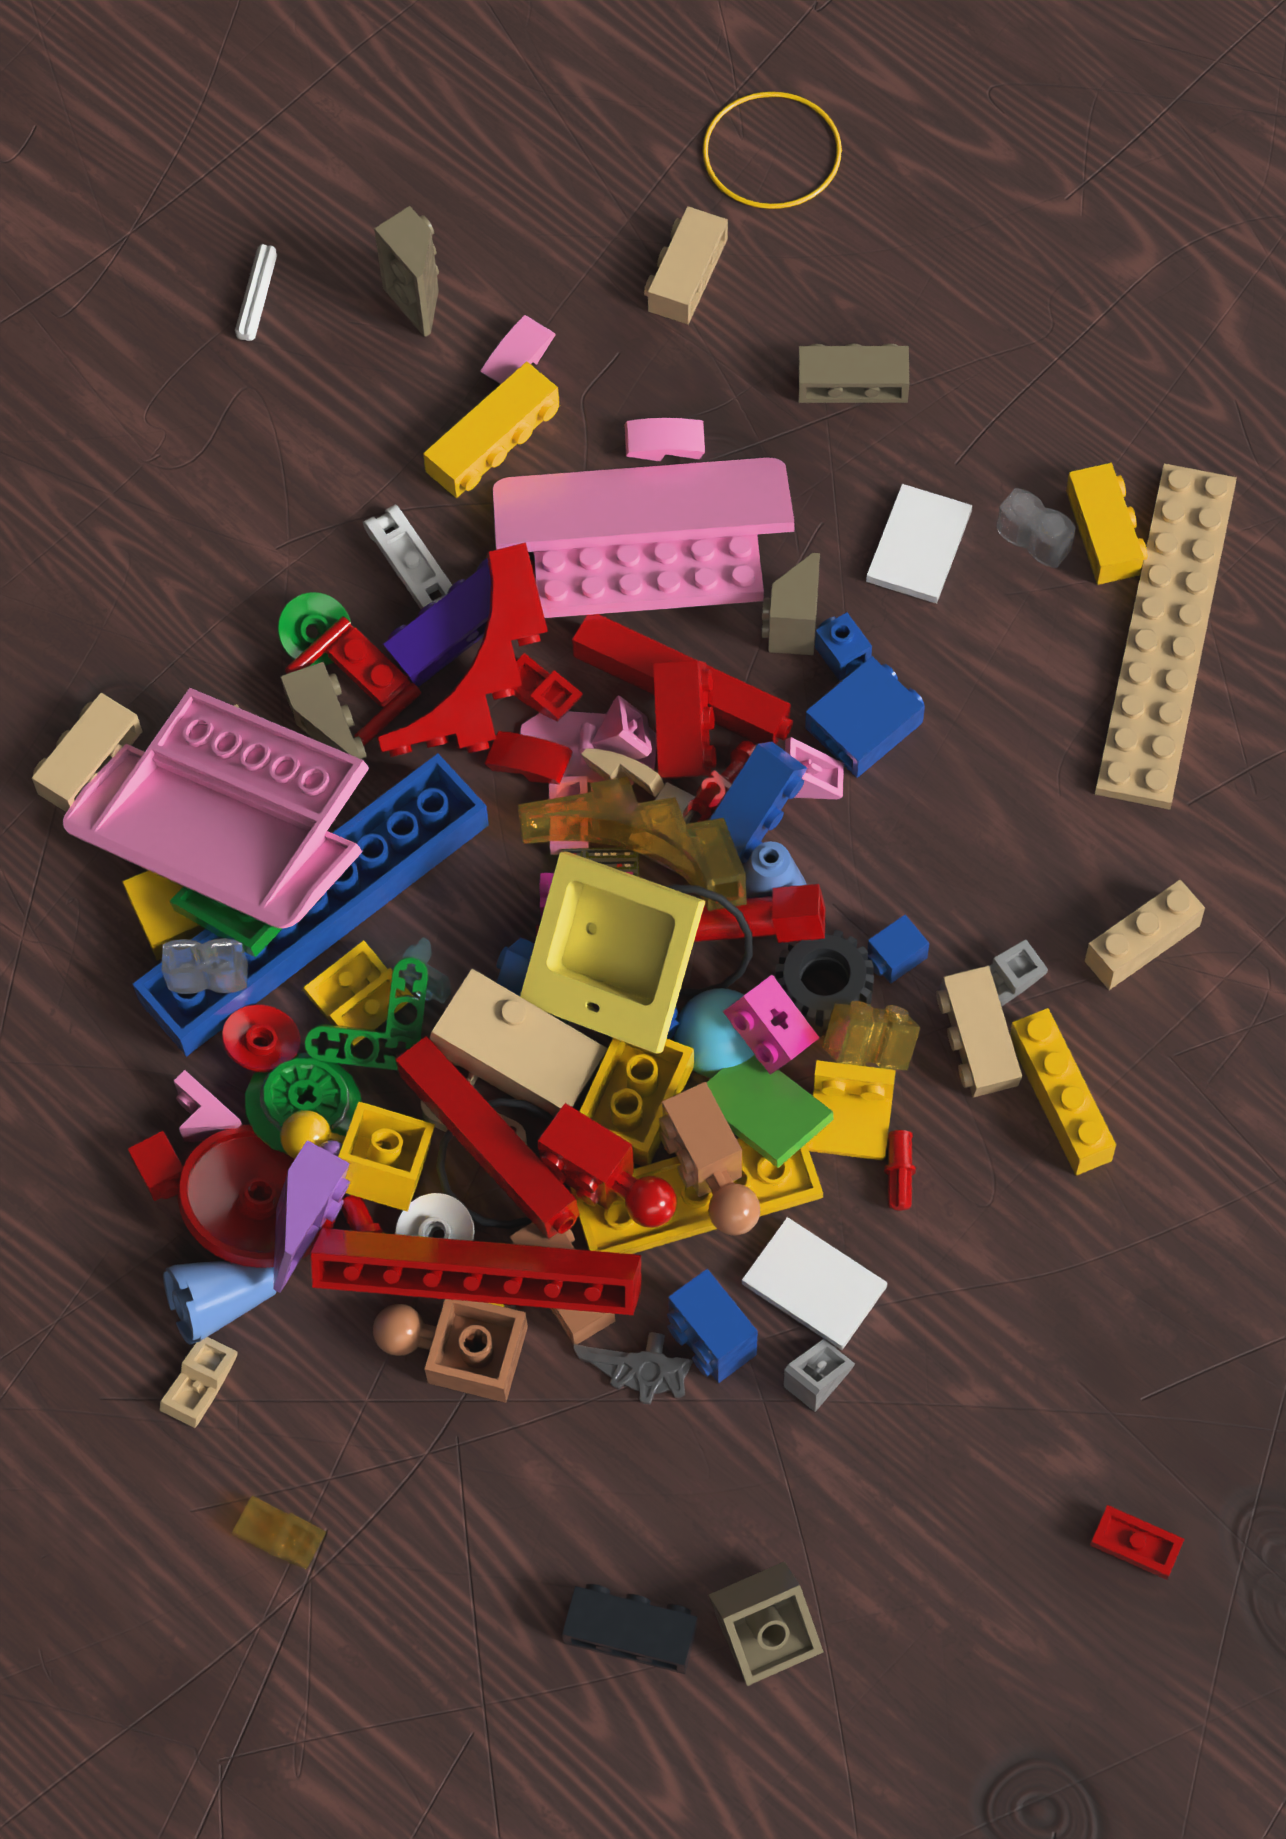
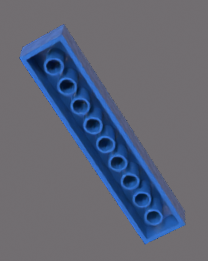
(400, 841)

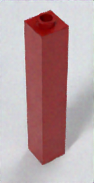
(631, 659)
(488, 1138)

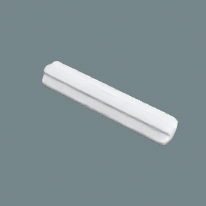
(256, 292)

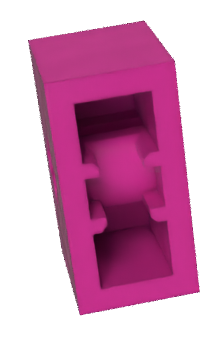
(771, 1024)

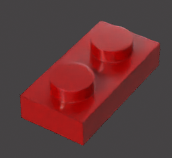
(1137, 1542)

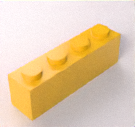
(492, 430)
(1062, 1092)

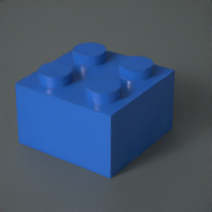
(711, 1326)

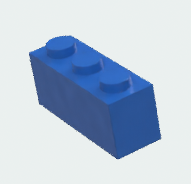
(759, 795)

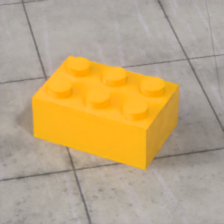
(631, 1091)

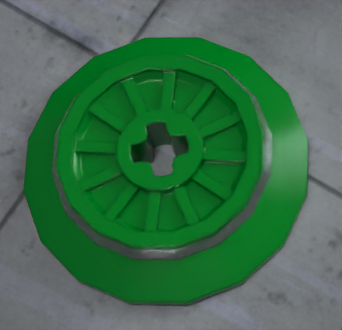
(275, 1096)

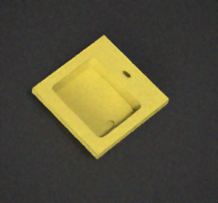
(614, 946)

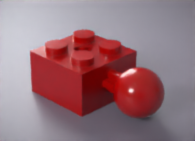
(602, 1167)

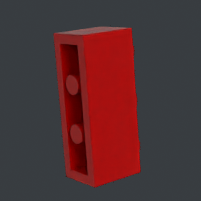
(683, 719)

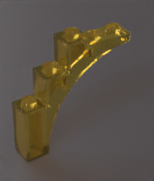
(656, 828)

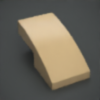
(615, 765)
(198, 1382)

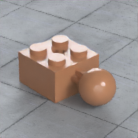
(709, 1158)
(461, 1327)

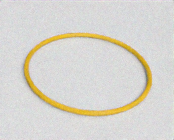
(775, 205)

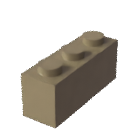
(853, 374)

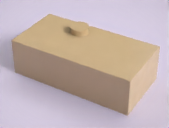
(516, 1045)

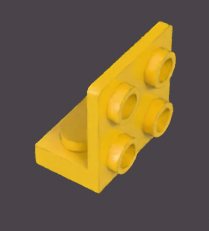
(860, 1109)

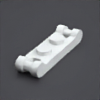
(408, 555)

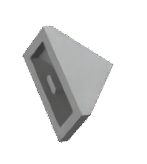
(816, 1374)

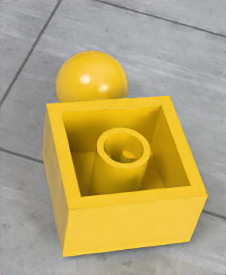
(380, 1145)

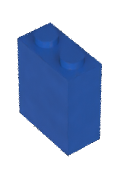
(865, 716)

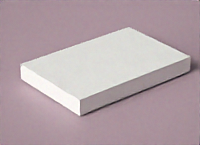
(919, 543)
(814, 1283)

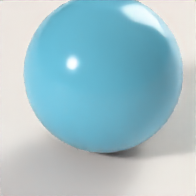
(711, 1033)

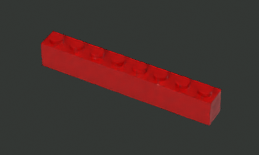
(476, 1271)

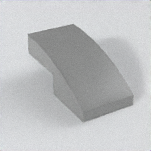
(1016, 971)

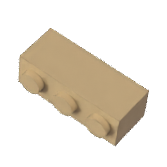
(686, 264)
(85, 750)
(1144, 934)
(979, 1032)

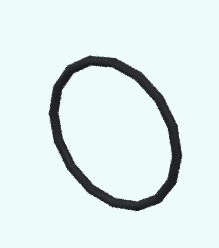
(744, 926)
(442, 1156)

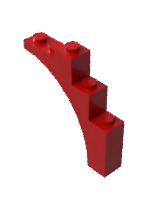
(465, 712)

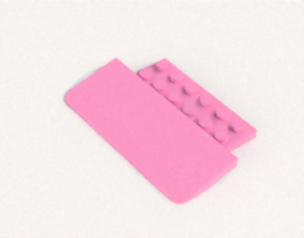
(645, 533)
(226, 809)

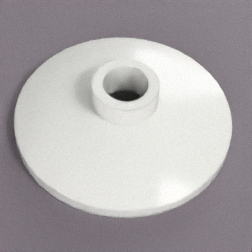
(434, 1213)

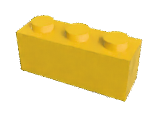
(1106, 523)

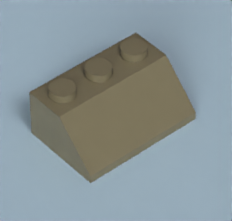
(409, 266)

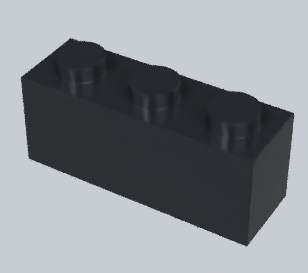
(630, 1628)

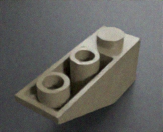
(317, 710)

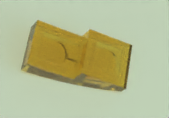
(278, 1532)

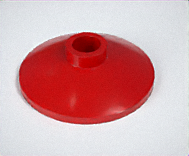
(260, 1026)

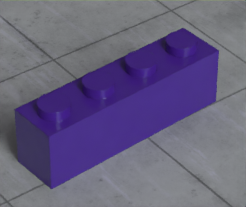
(443, 628)

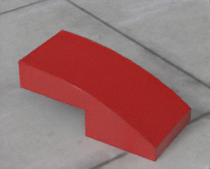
(545, 691)
(528, 755)

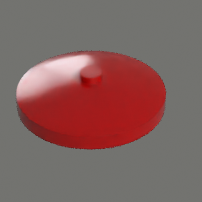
(232, 1196)

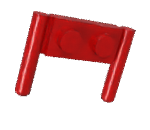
(367, 668)

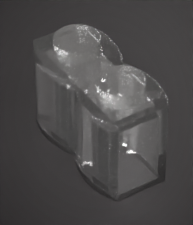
(1032, 526)
(197, 966)

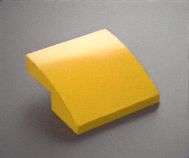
(355, 991)

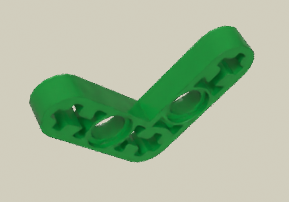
(394, 1031)

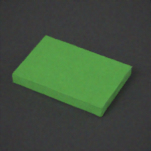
(768, 1109)

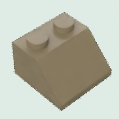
(792, 609)
(766, 1623)

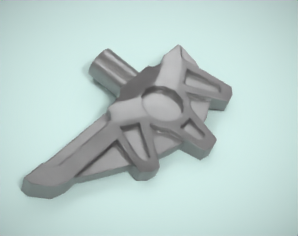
(645, 1371)

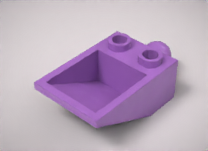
(308, 1198)

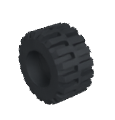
(830, 954)

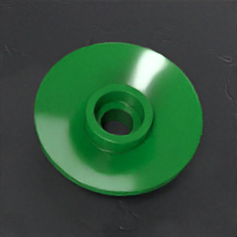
(305, 610)

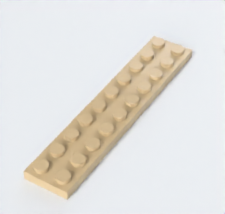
(1166, 637)

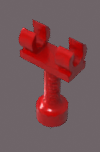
(716, 785)

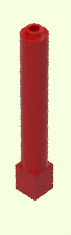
(790, 914)

